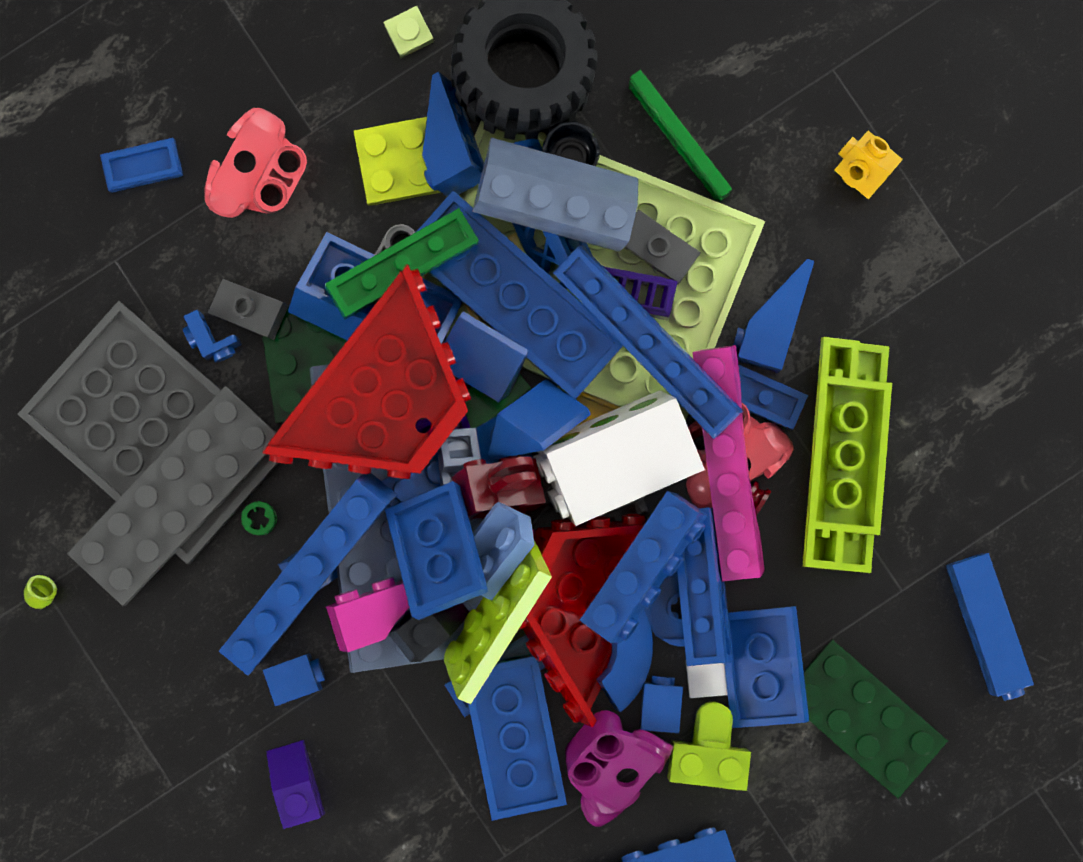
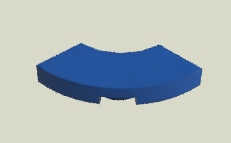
(628, 666)

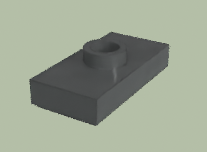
(660, 248)
(248, 309)

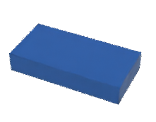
(141, 165)

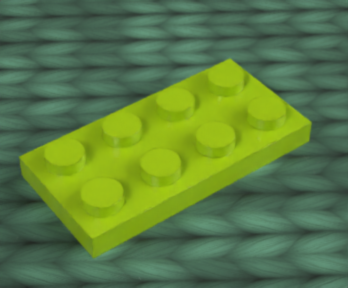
(493, 626)

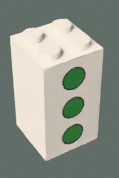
(619, 458)

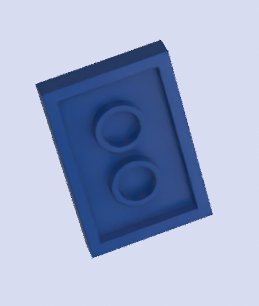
(436, 550)
(766, 668)

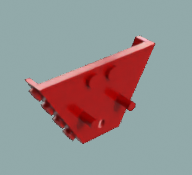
(377, 390)
(579, 566)

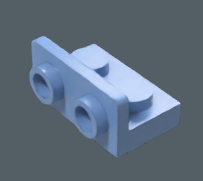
(502, 544)

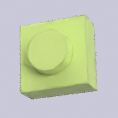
(408, 32)

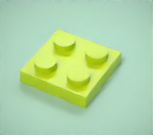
(393, 161)

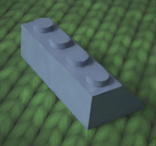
(557, 195)

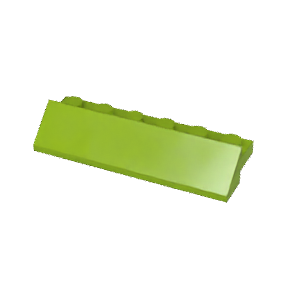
(847, 455)

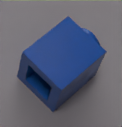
(294, 679)
(661, 705)

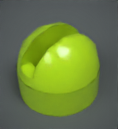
(39, 591)

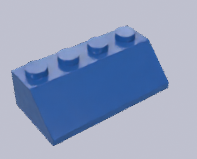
(336, 257)

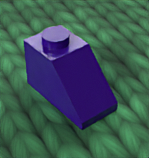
(294, 785)

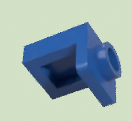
(200, 335)

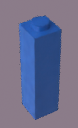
(990, 626)

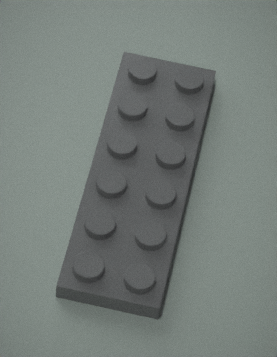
(173, 496)

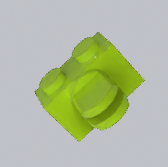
(709, 756)

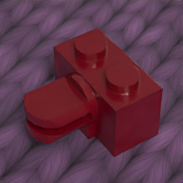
(510, 481)

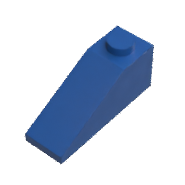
(449, 142)
(770, 330)

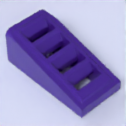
(669, 286)

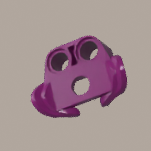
(605, 757)

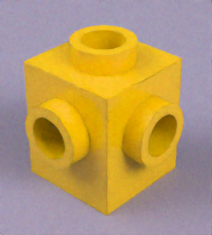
(866, 163)

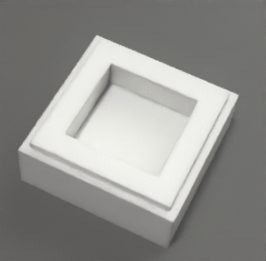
(706, 680)

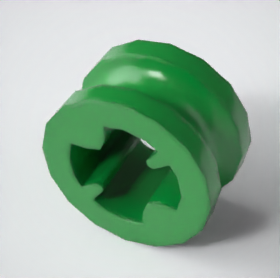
(248, 523)

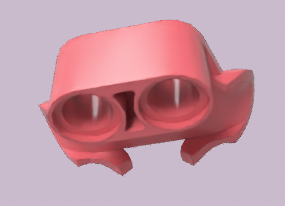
(231, 191)
(766, 449)

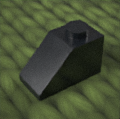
(423, 636)

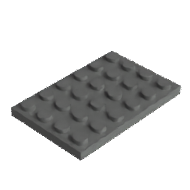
(123, 405)

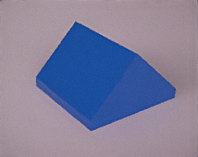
(485, 357)
(535, 421)

